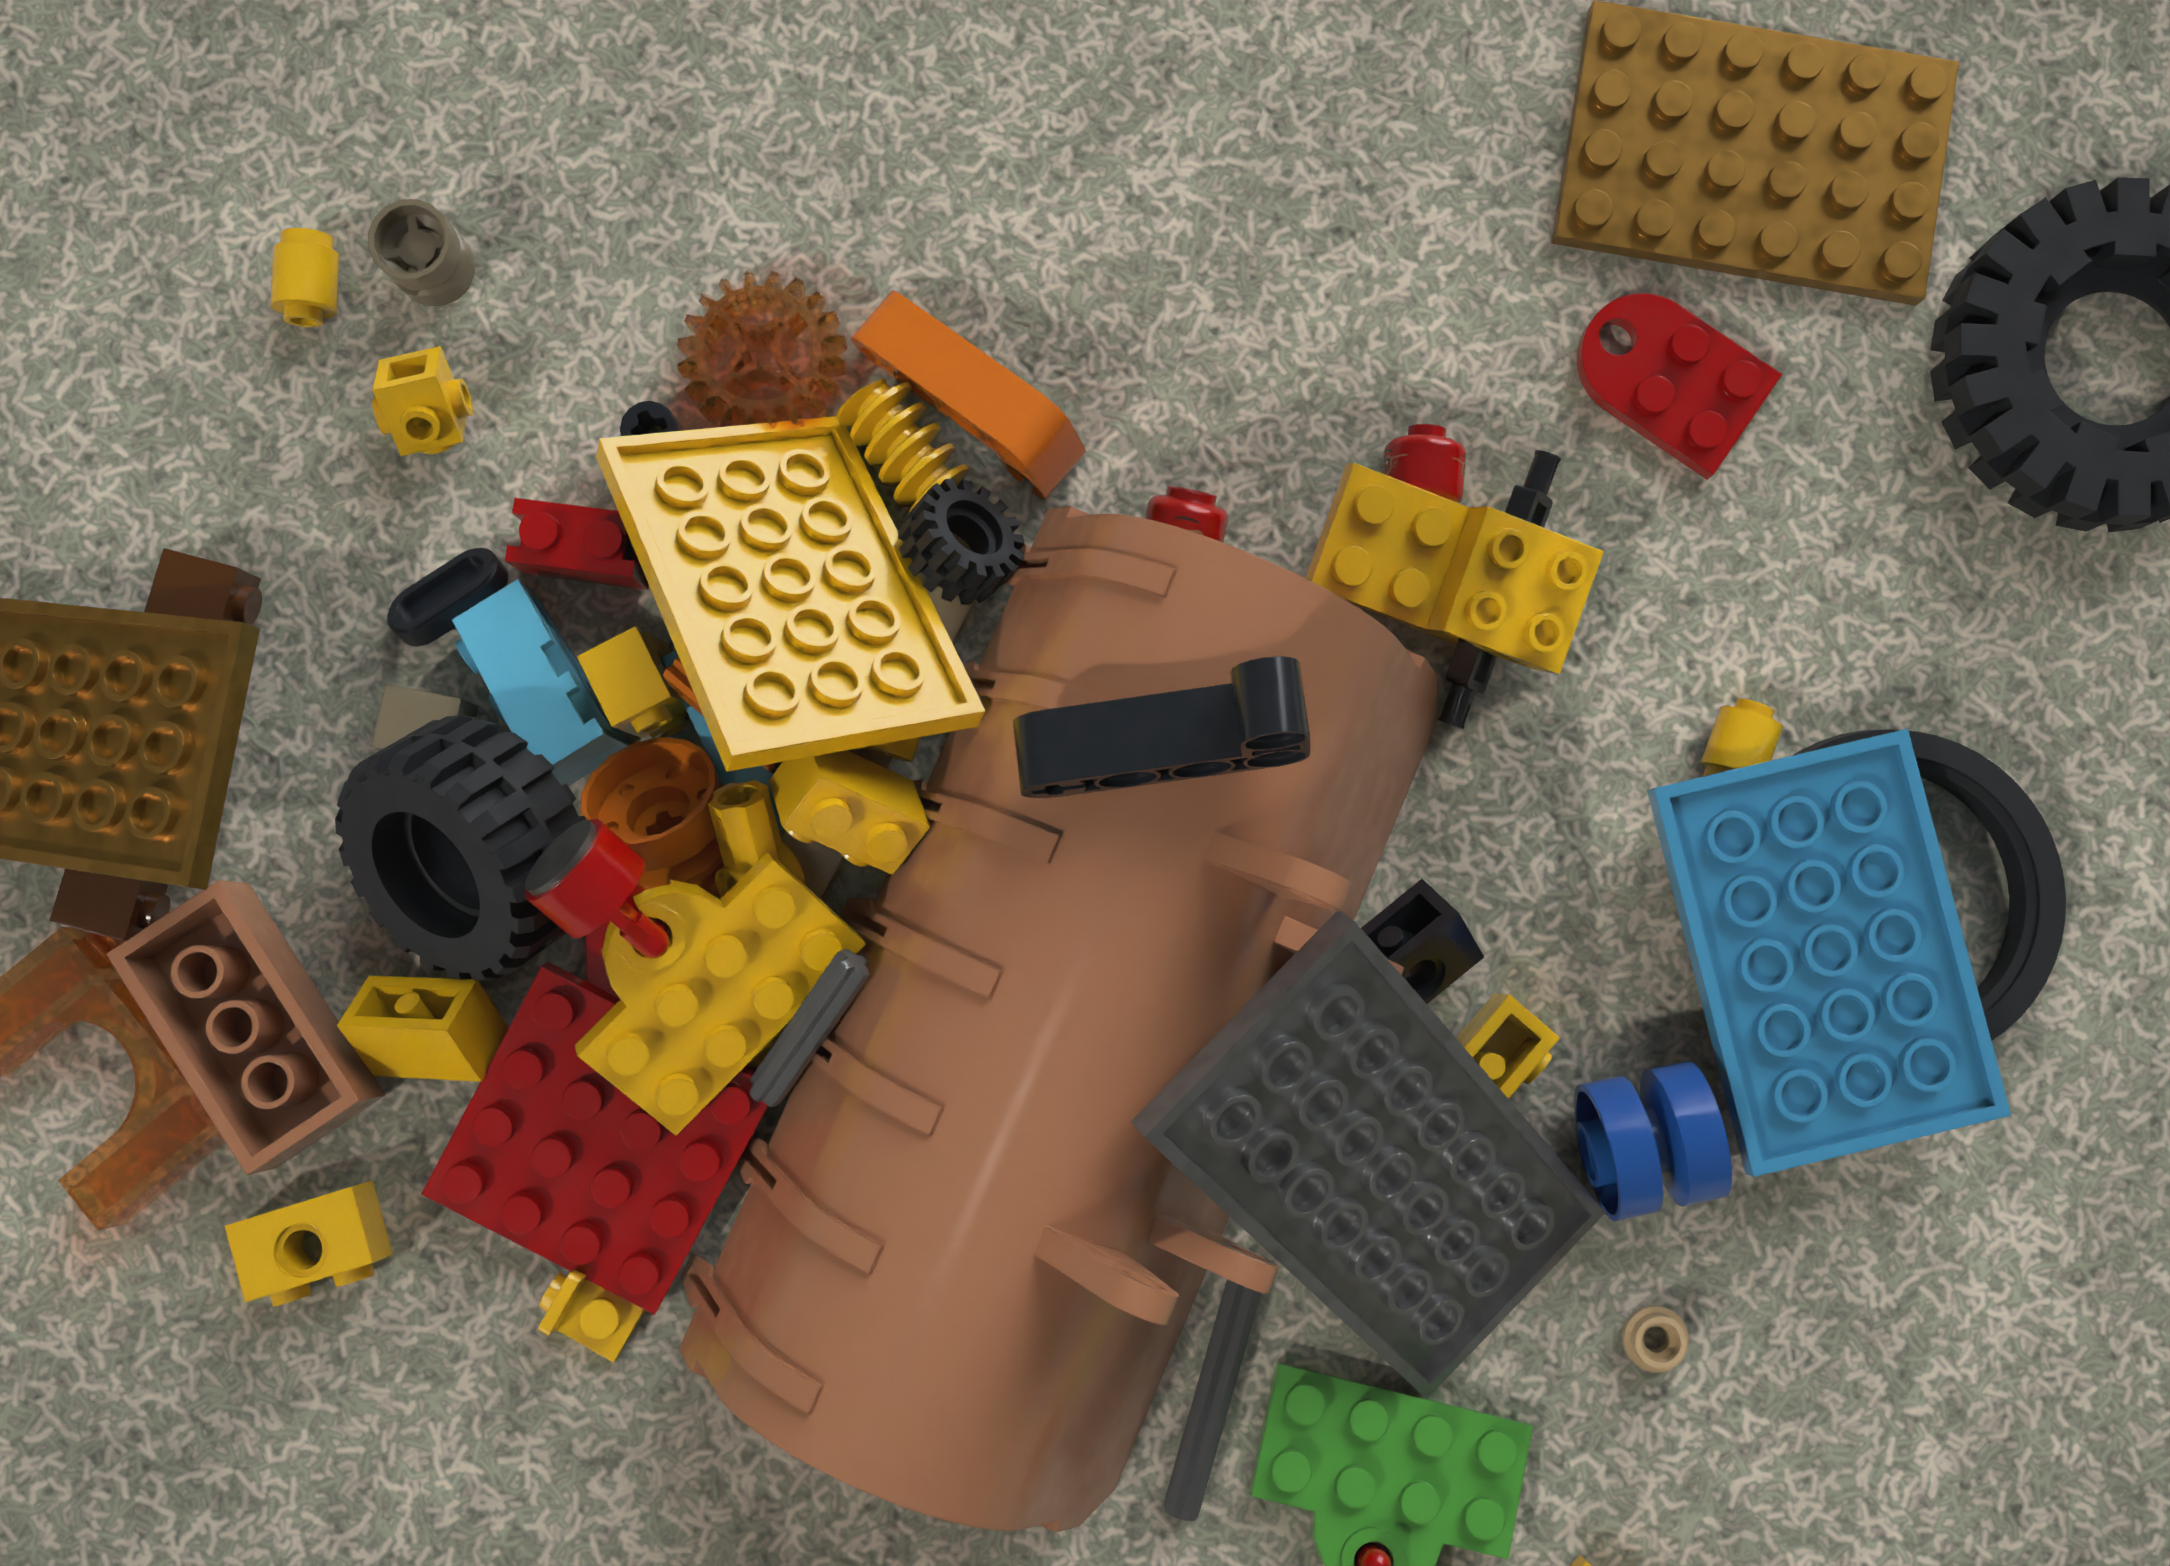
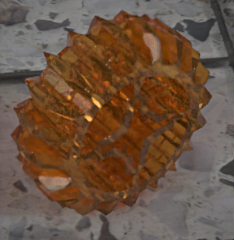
(780, 335)

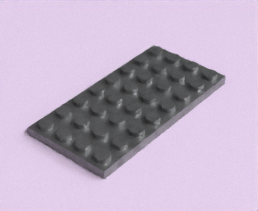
(1372, 1156)

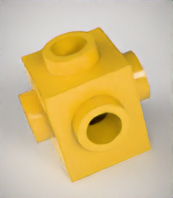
(420, 402)

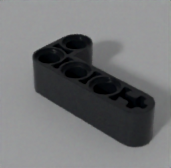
(1167, 735)

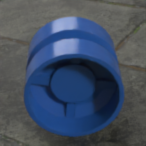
(1652, 1141)

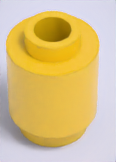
(304, 277)
(1741, 737)

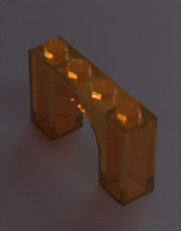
(167, 1126)

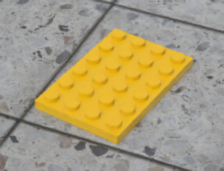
(786, 590)

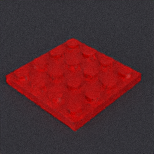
(576, 1163)

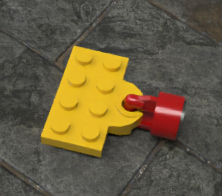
(693, 973)

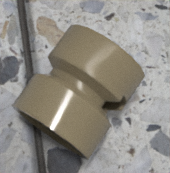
(421, 252)

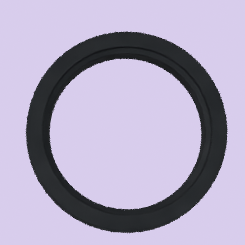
(2029, 863)

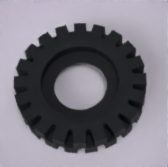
(2041, 447)

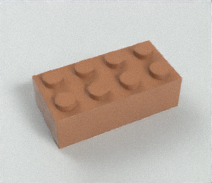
(245, 1025)

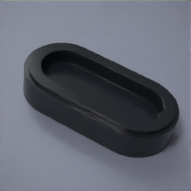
(429, 605)

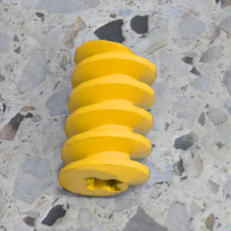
(897, 441)

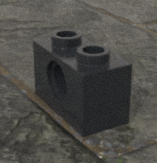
(1425, 939)

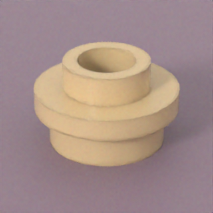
(1673, 1347)

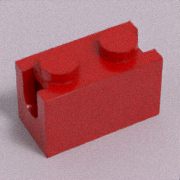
(573, 544)

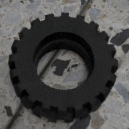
(446, 840)

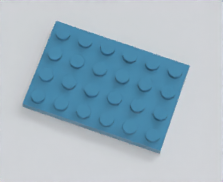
(1828, 953)

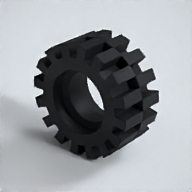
(946, 561)

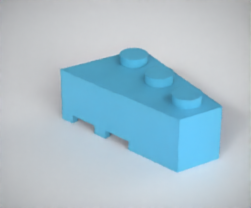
(536, 681)

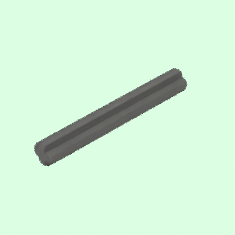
(1211, 1402)

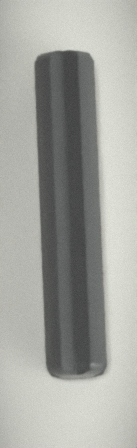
(809, 1027)

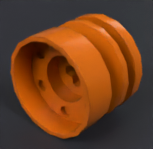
(658, 805)

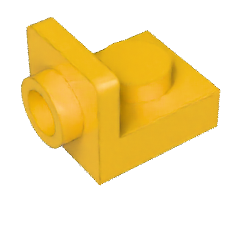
(588, 1314)

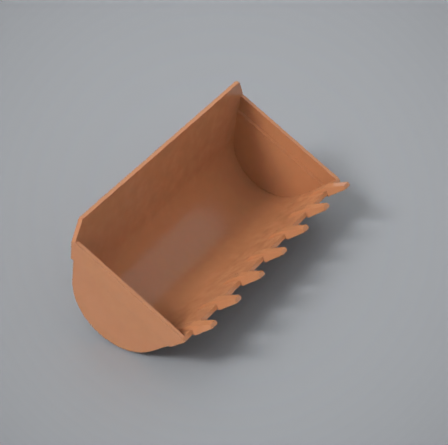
(957, 1229)

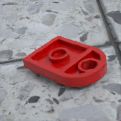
(1677, 383)

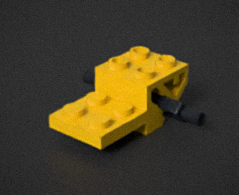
(1459, 572)

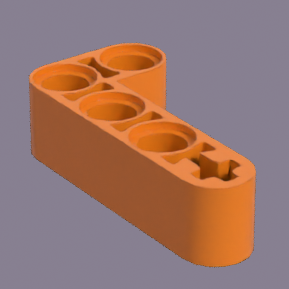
(972, 391)

